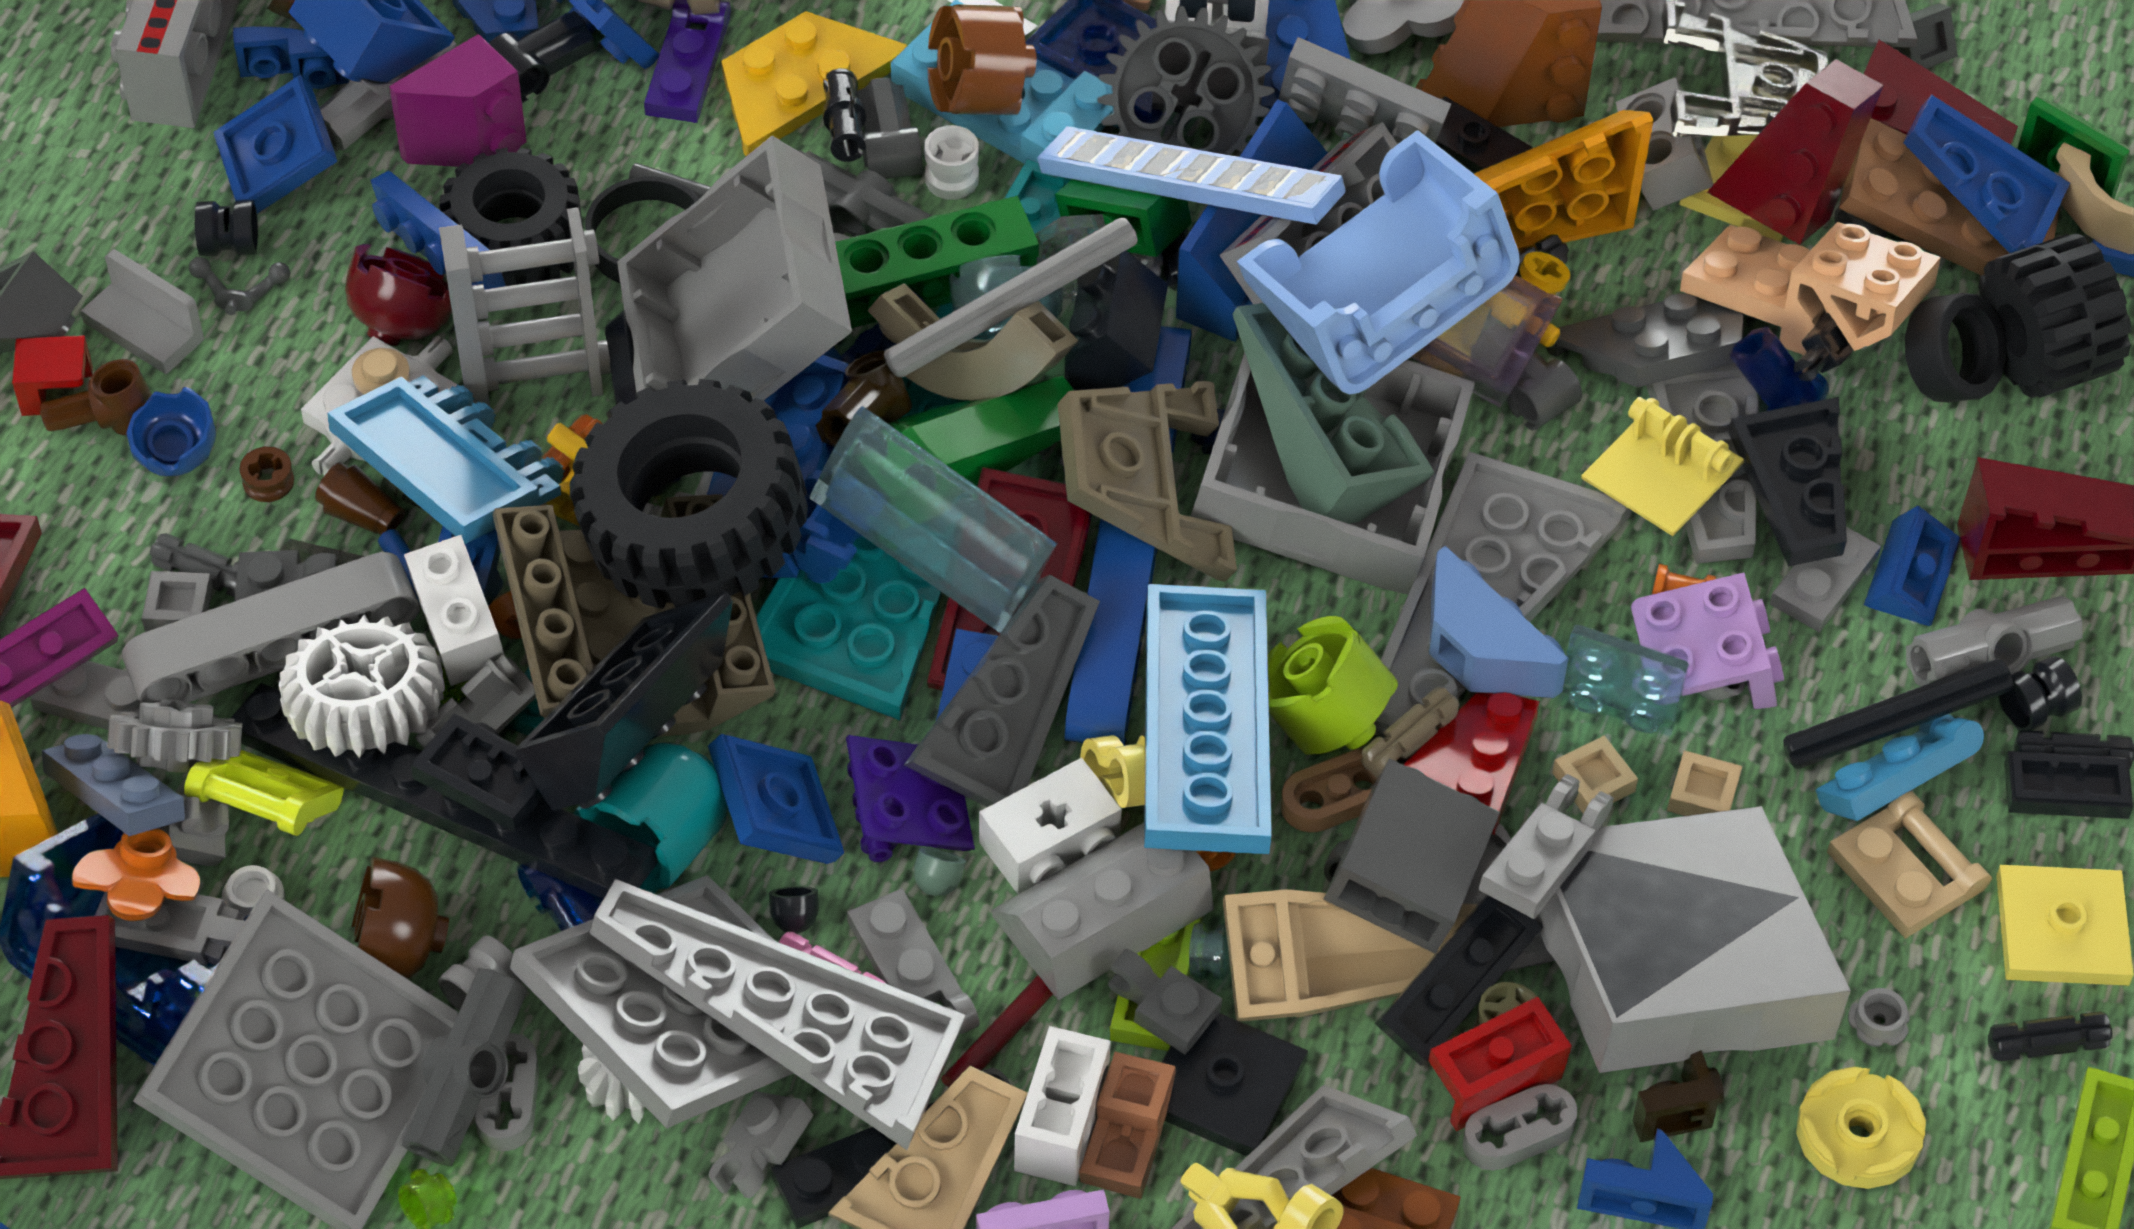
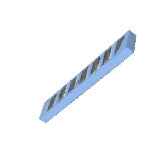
(1192, 175)

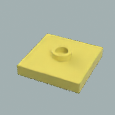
(2064, 925)

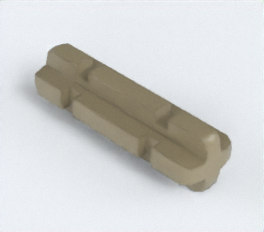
(1411, 730)

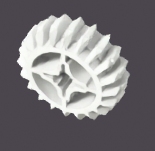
(361, 686)

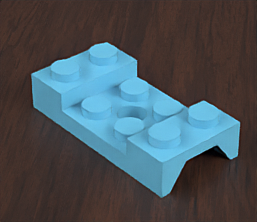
(1047, 107)

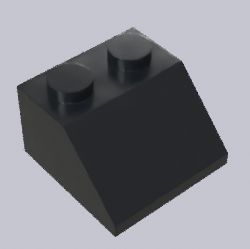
(1116, 324)

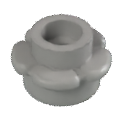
(1883, 1004)

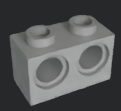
(1673, 164)

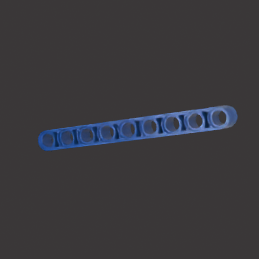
(1120, 579)

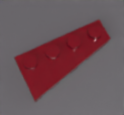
(65, 1068)

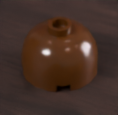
(398, 917)

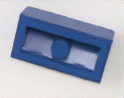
(1913, 567)

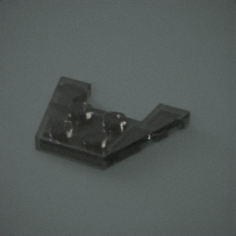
(1755, 74)

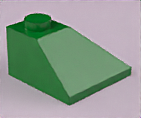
(2051, 125)

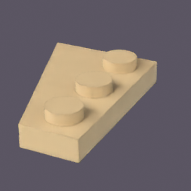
(946, 1162)

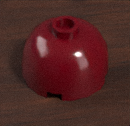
(396, 295)

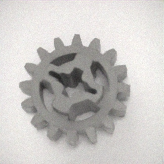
(174, 735)

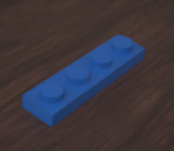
(418, 223)

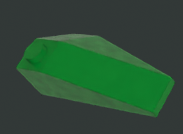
(990, 431)

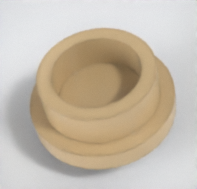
(378, 368)

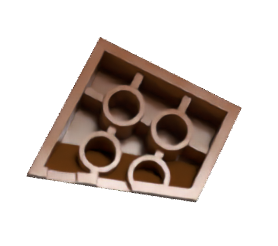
(1518, 59)

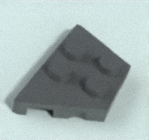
(1655, 339)

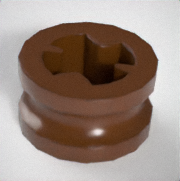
(251, 471)

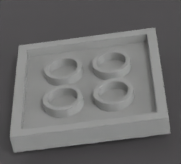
(1356, 97)

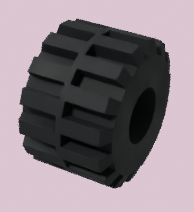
(2058, 314)

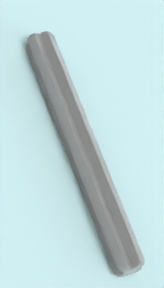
(1010, 297)

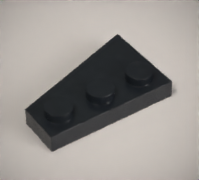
(1796, 475)

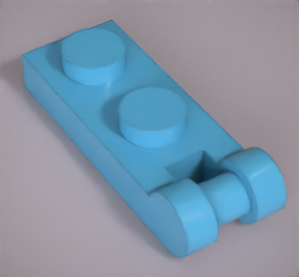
(1900, 767)

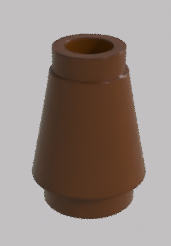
(357, 500)

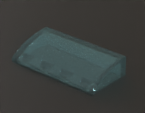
(932, 519)

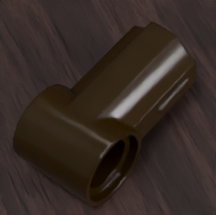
(870, 386)

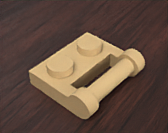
(1896, 877)

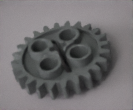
(1140, 72)

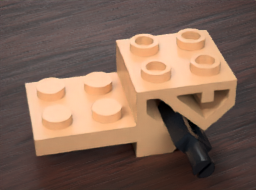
(1824, 298)

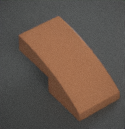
(1128, 1124)

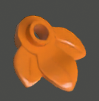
(138, 875)

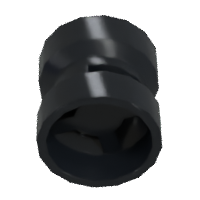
(226, 227)
(2041, 693)

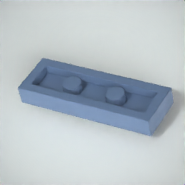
(112, 784)

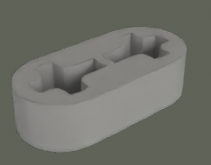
(520, 1093)
(1524, 1139)

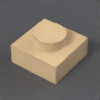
(1598, 769)
(1703, 785)

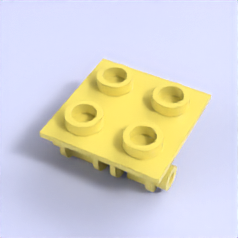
(1662, 466)

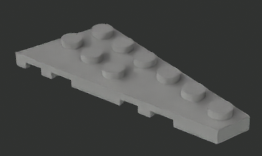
(1802, 21)
(1524, 540)
(829, 1025)

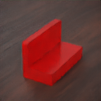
(1501, 1059)

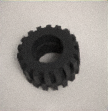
(512, 187)

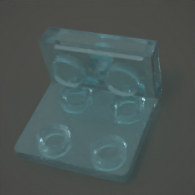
(1624, 681)

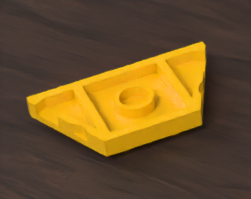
(780, 76)

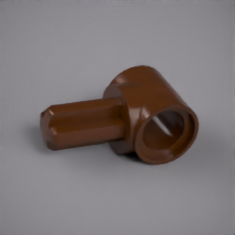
(111, 399)

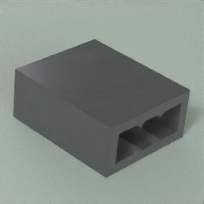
(1412, 856)

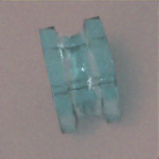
(1209, 951)

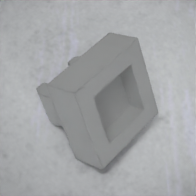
(202, 833)

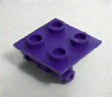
(901, 803)

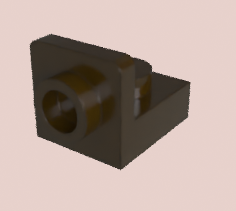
(1680, 1106)

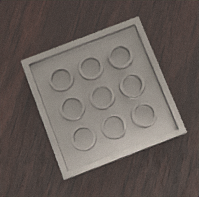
(641, 1029)
(301, 1063)

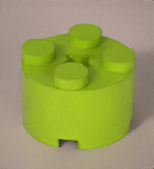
(1328, 687)

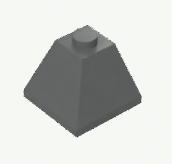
(34, 301)

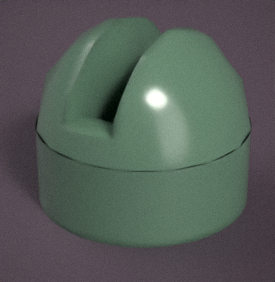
(938, 871)

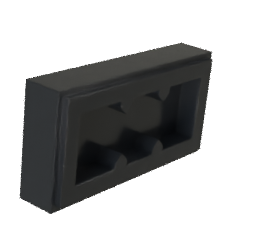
(1475, 140)
(2068, 785)

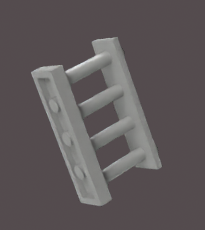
(474, 302)

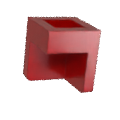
(46, 365)

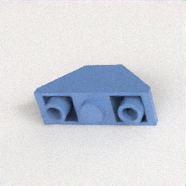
(1487, 638)

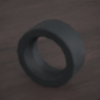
(1929, 353)

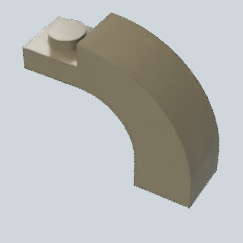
(978, 368)

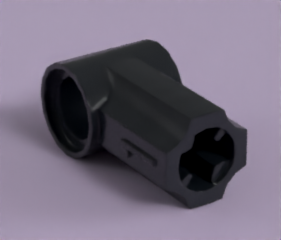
(545, 51)

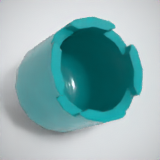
(666, 803)

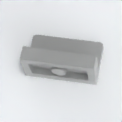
(145, 314)

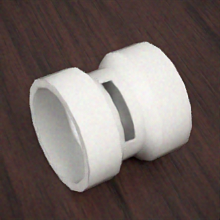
(951, 162)

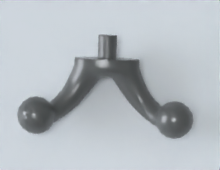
(237, 300)

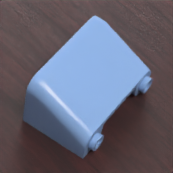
(1392, 270)

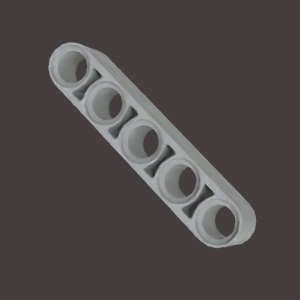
(258, 631)

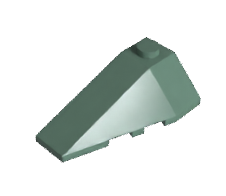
(1331, 443)

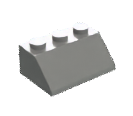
(1103, 904)

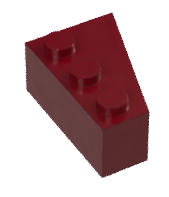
(1910, 85)
(1803, 155)

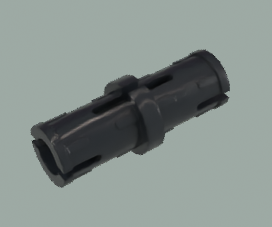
(844, 115)

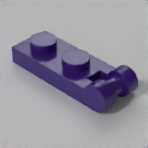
(686, 63)

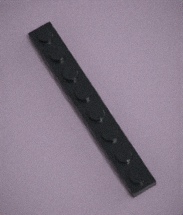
(546, 841)

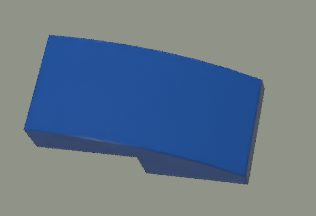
(281, 50)

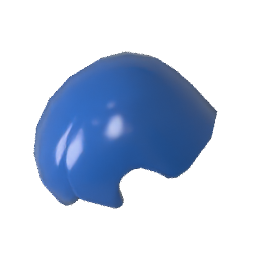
(172, 433)

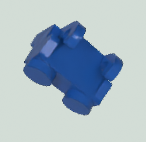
(825, 543)

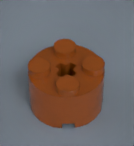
(979, 59)

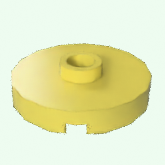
(1865, 1100)

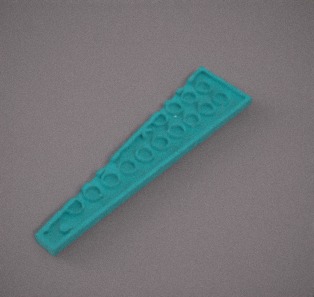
(873, 620)

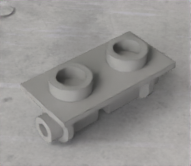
(493, 698)

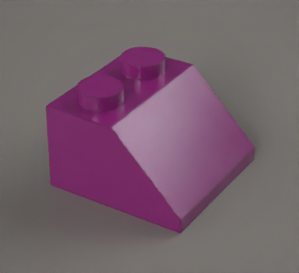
(459, 107)

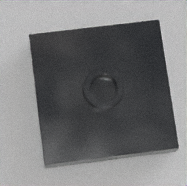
(1232, 1083)

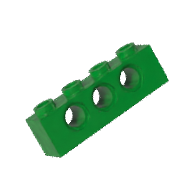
(929, 252)

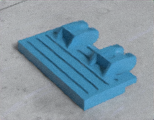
(445, 453)

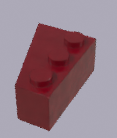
(2044, 523)

